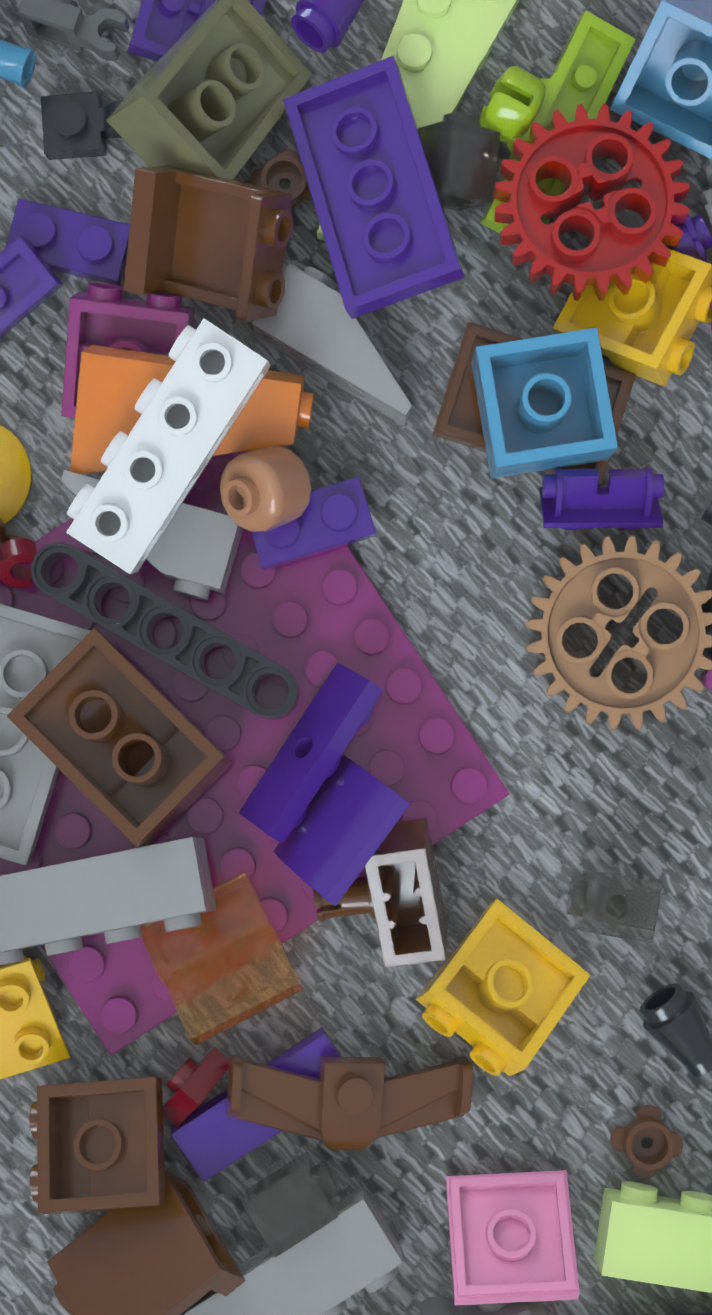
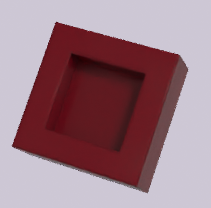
(192, 1084)

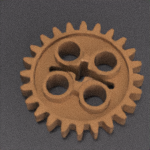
(579, 600)

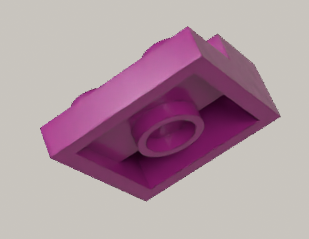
(118, 322)

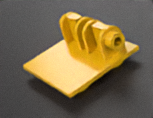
(27, 1023)

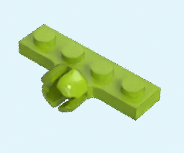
(581, 76)

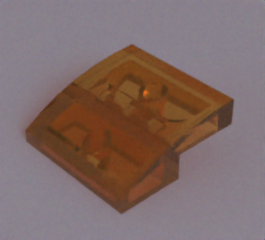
(226, 965)

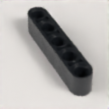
(144, 611)

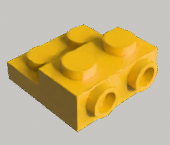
(651, 324)
(502, 991)

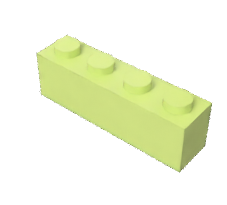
(656, 1237)

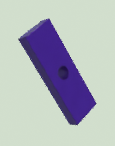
(311, 752)
(216, 1141)

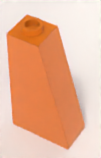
(116, 378)

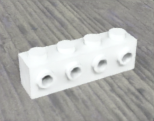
(168, 445)

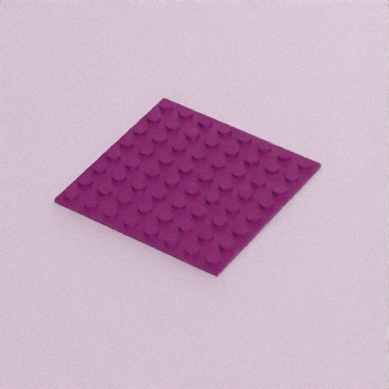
(306, 621)

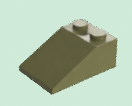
(212, 93)

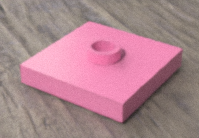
(511, 1238)

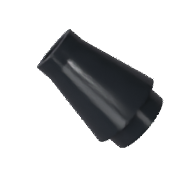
(680, 1027)

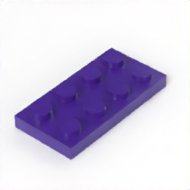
(373, 188)

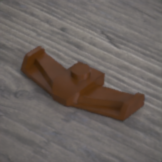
(349, 1100)

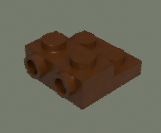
(98, 1146)

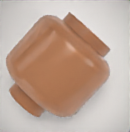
(265, 488)

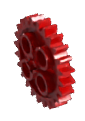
(568, 156)

